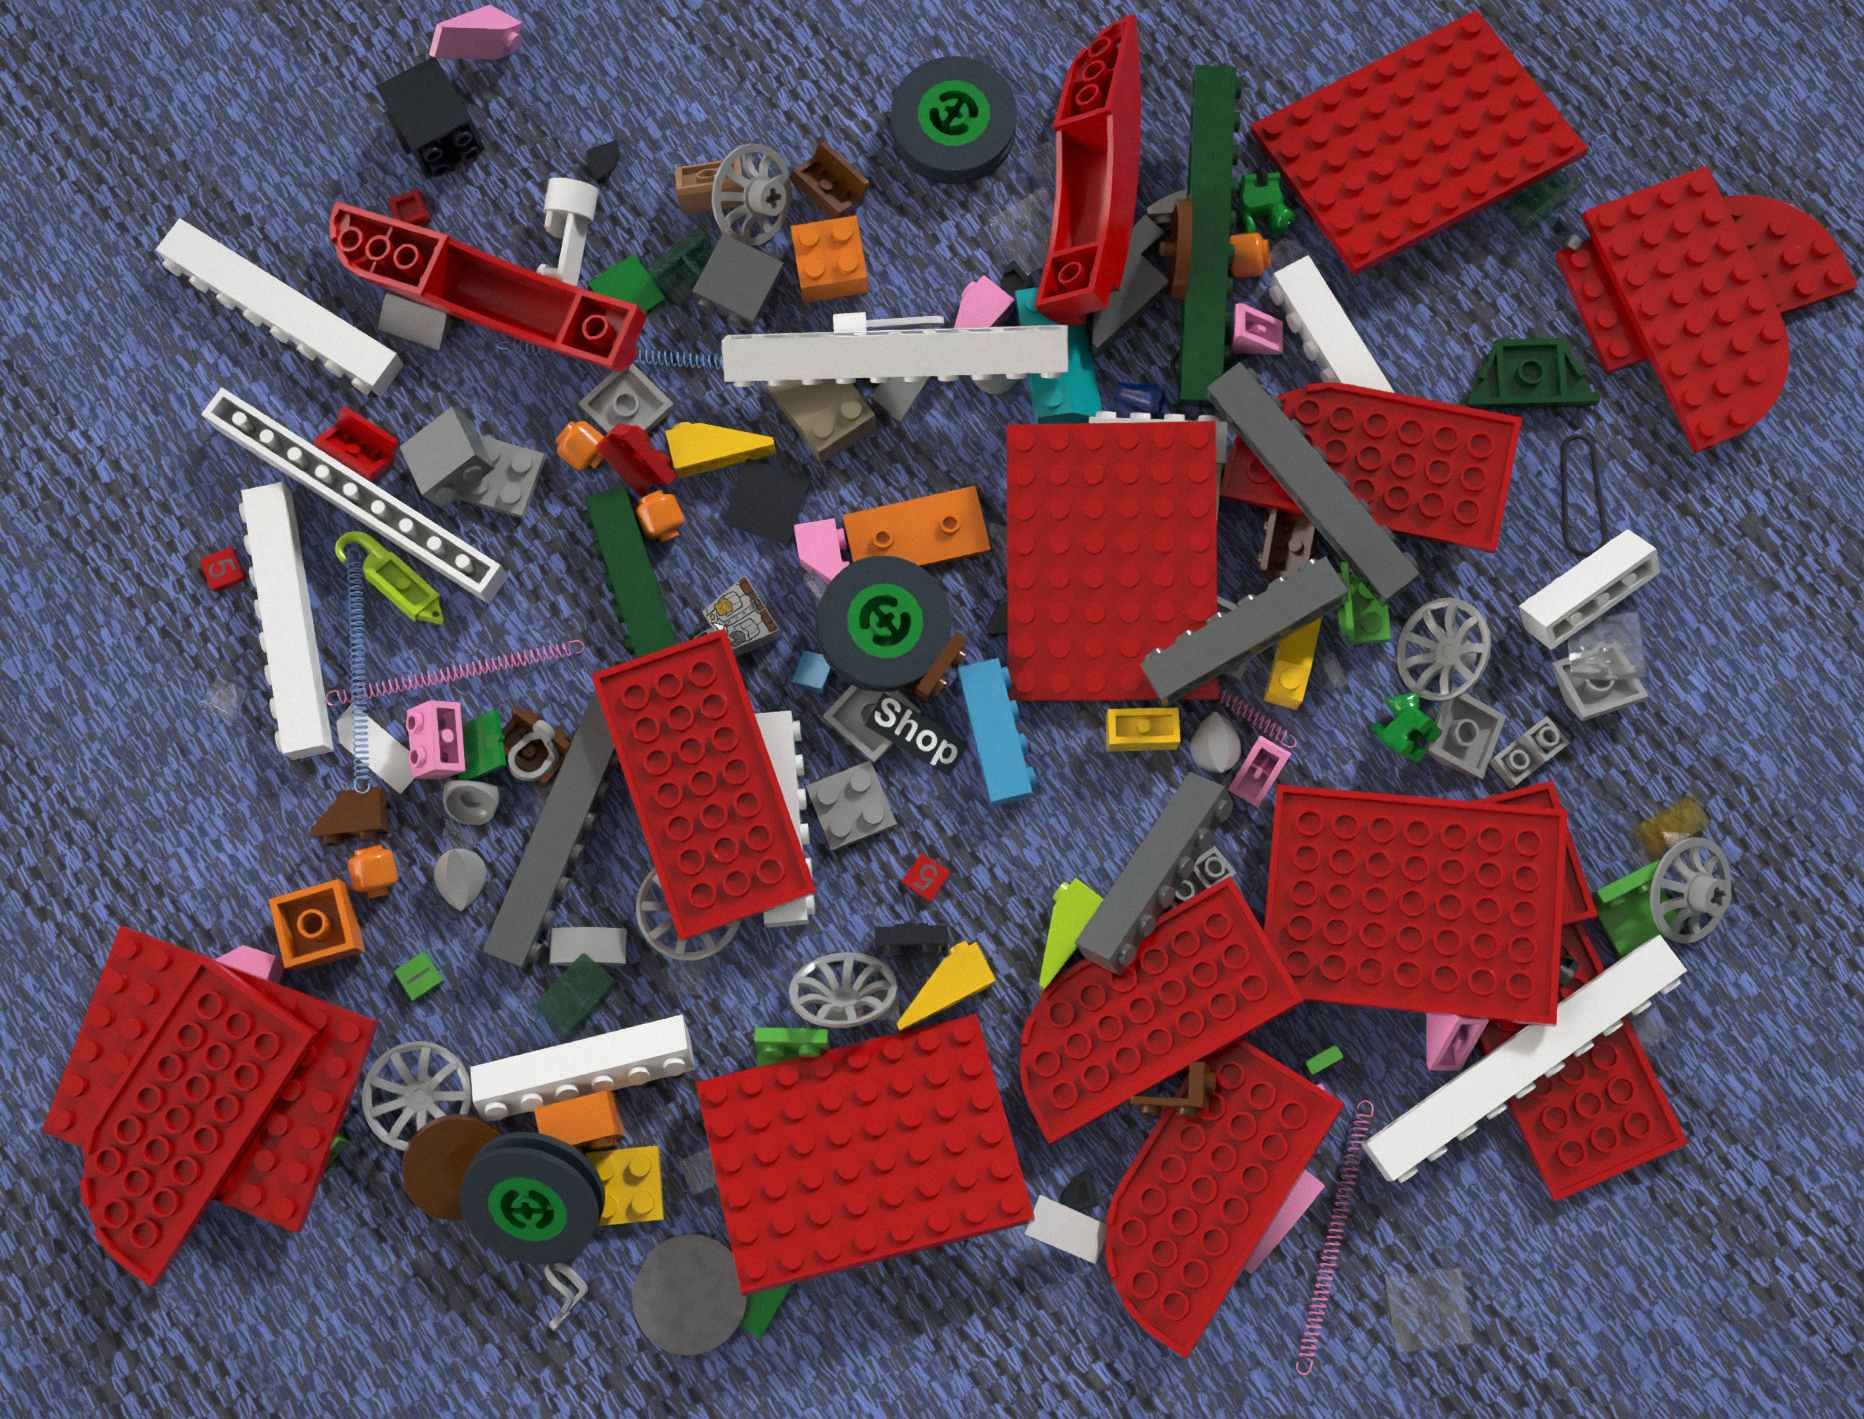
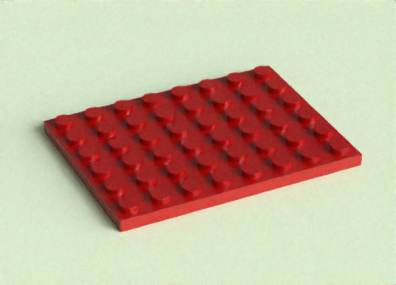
(1417, 142)
(1107, 554)
(1418, 903)
(293, 1144)
(862, 1154)

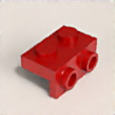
(358, 445)
(634, 458)

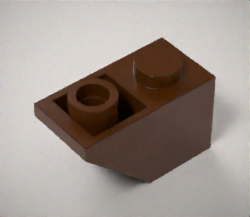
(353, 817)

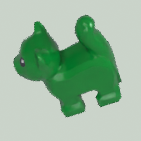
(1263, 201)
(1407, 728)

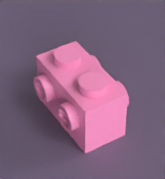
(435, 740)

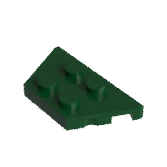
(1531, 375)

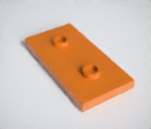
(921, 529)

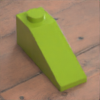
(1069, 917)

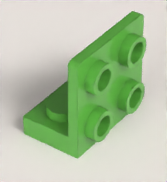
(1362, 616)
(1626, 910)
(788, 1043)

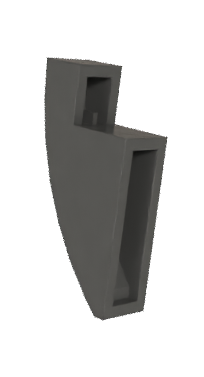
(1139, 289)

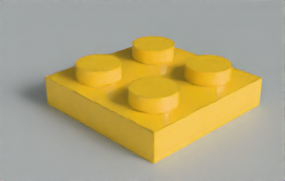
(630, 1184)

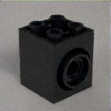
(429, 118)

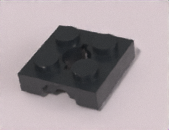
(911, 937)

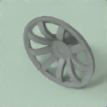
(760, 194)
(1448, 652)
(1701, 892)
(652, 936)
(844, 1000)
(418, 1094)

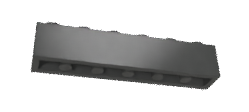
(1244, 631)
(1155, 873)

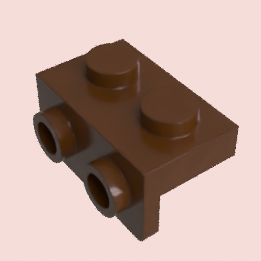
(831, 182)
(1288, 544)
(934, 680)
(535, 752)

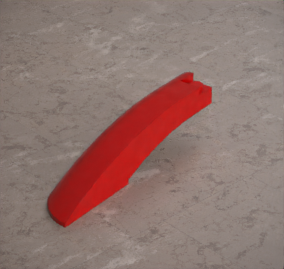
(1094, 176)
(486, 288)

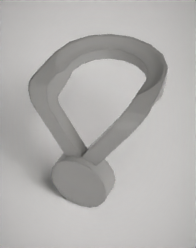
(541, 731)
(571, 1301)

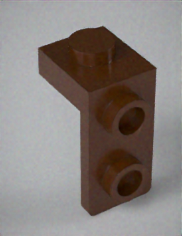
(1201, 1085)

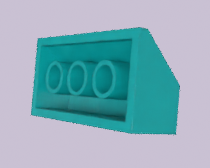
(1075, 393)

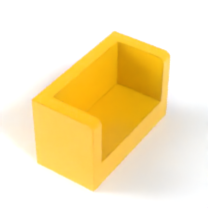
(1142, 729)

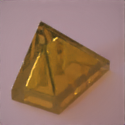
(1671, 825)

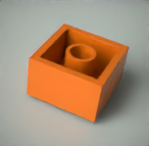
(830, 259)
(316, 925)
(583, 1121)

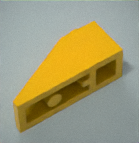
(708, 447)
(1292, 667)
(953, 981)

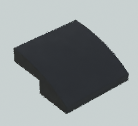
(767, 501)

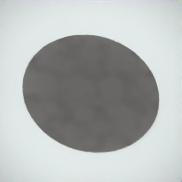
(688, 1295)

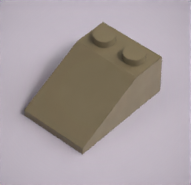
(825, 414)

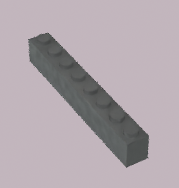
(1312, 483)
(555, 843)

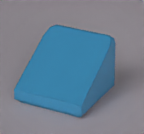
(812, 672)

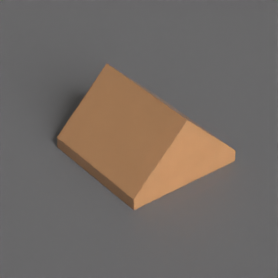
(695, 186)

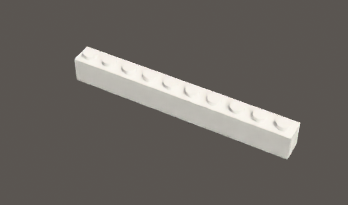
(896, 354)
(355, 495)
(1522, 1059)

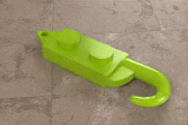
(394, 578)

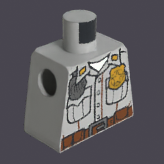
(742, 617)

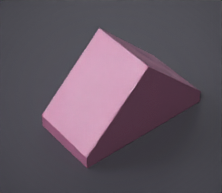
(1255, 332)
(1259, 771)
(1451, 1040)

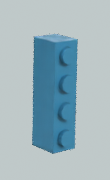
(995, 732)

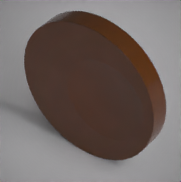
(1178, 249)
(440, 1159)

